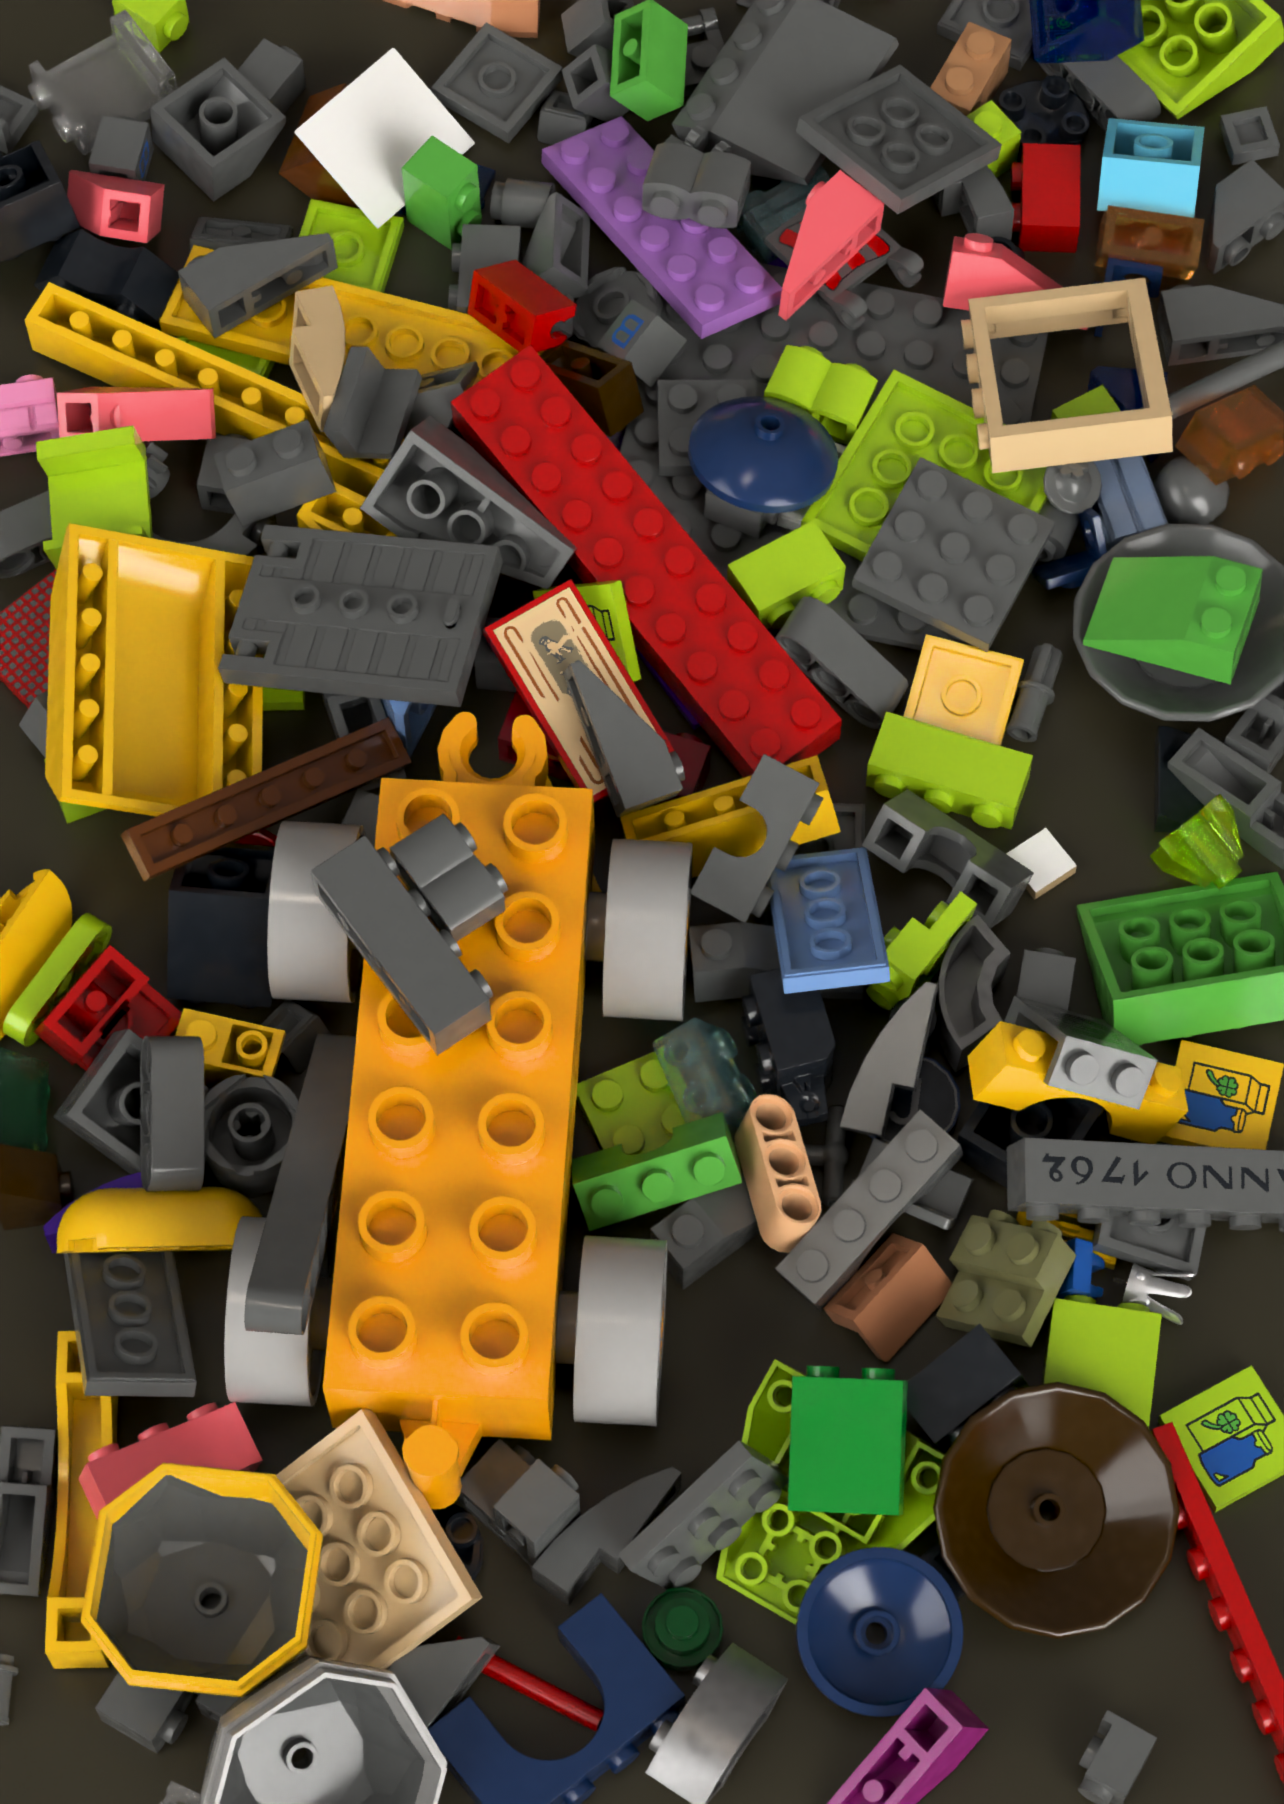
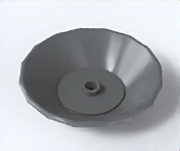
(1173, 693)

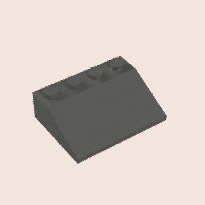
(773, 71)

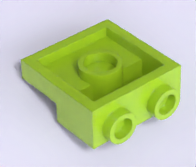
(919, 950)

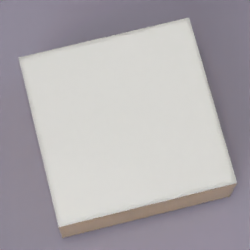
(1047, 861)

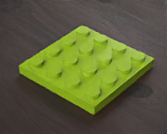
(899, 428)

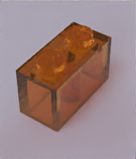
(1150, 239)
(1234, 435)

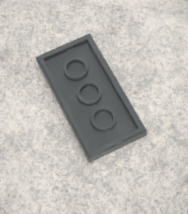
(130, 1324)

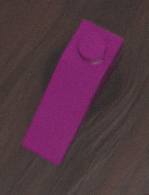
(915, 1752)

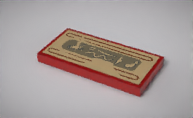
(536, 649)

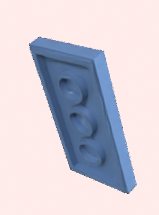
(827, 922)

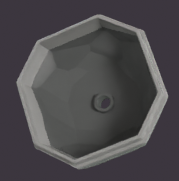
(357, 1737)

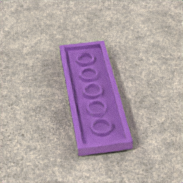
(691, 265)

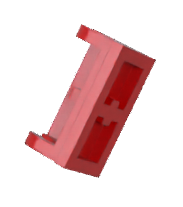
(519, 306)

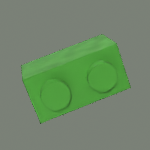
(649, 60)
(441, 192)

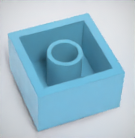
(1151, 167)

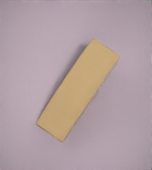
(317, 348)

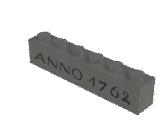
(1145, 1183)

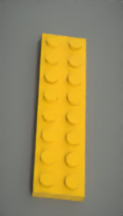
(394, 328)

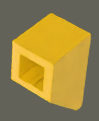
(232, 1045)

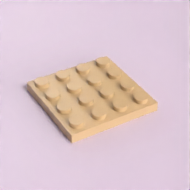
(384, 1558)

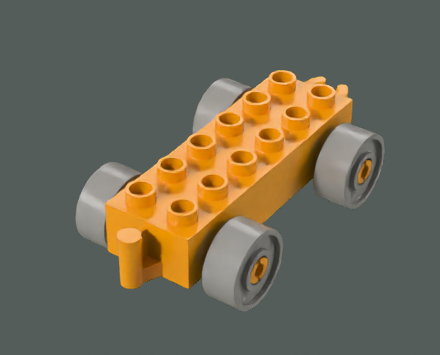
(463, 1159)

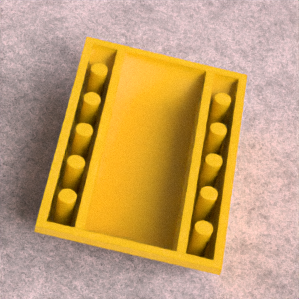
(136, 674)

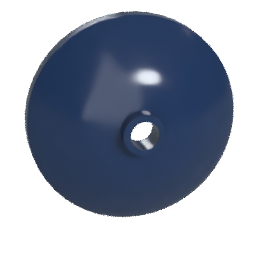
(763, 454)
(918, 1621)

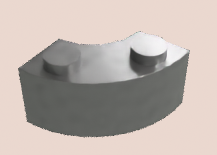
(965, 984)
(715, 1724)

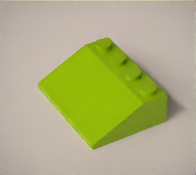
(1201, 47)

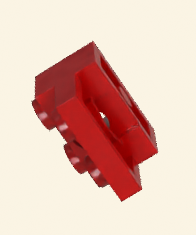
(95, 999)

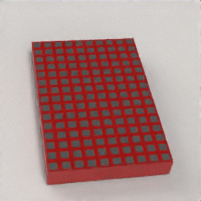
(26, 642)

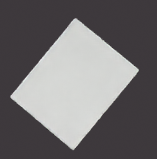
(375, 130)

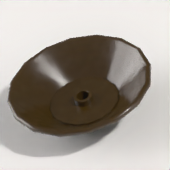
(1109, 1501)

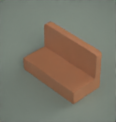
(890, 1295)

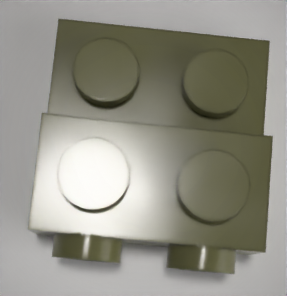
(1005, 1277)

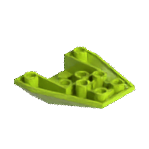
(788, 1549)

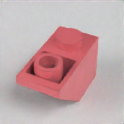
(116, 205)

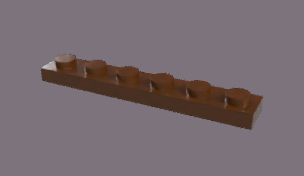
(265, 799)

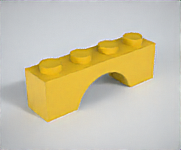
(1011, 1072)

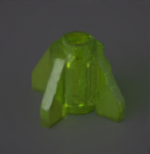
(1204, 847)

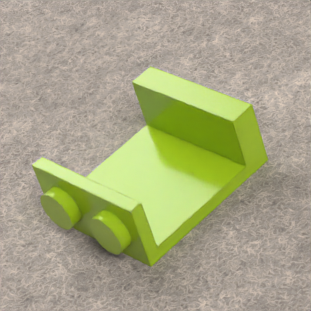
(96, 483)

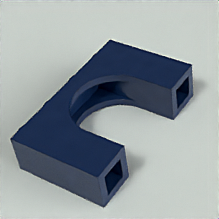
(636, 1703)

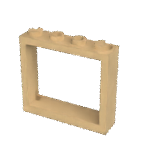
(1071, 438)

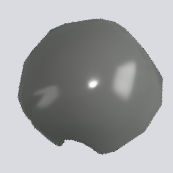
(1188, 493)

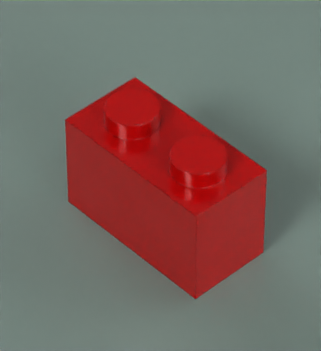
(1047, 197)

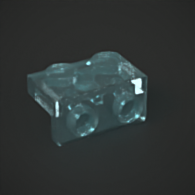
(704, 1072)

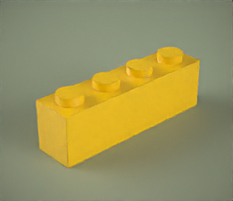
(724, 822)

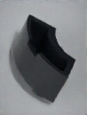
(111, 275)

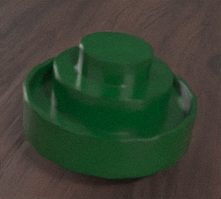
(682, 1628)

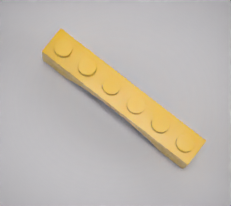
(83, 1427)

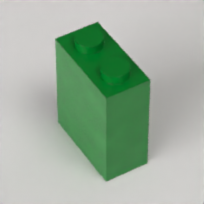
(847, 1442)

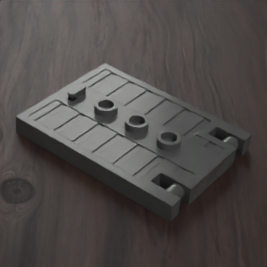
(362, 615)

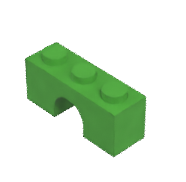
(689, 1165)

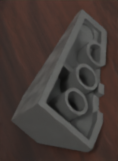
(450, 493)

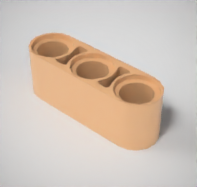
(777, 1172)

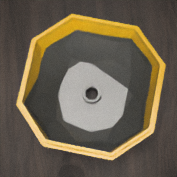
(192, 1536)

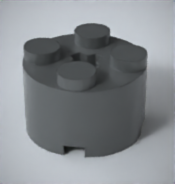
(240, 1107)

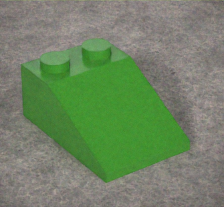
(1177, 612)

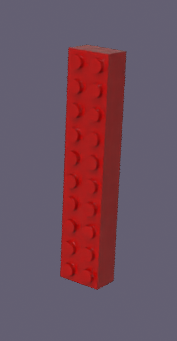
(676, 600)

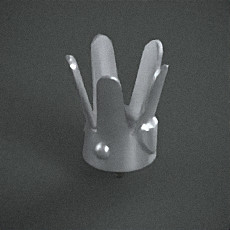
(1142, 1283)

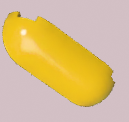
(29, 933)
(153, 1220)

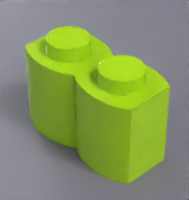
(828, 391)

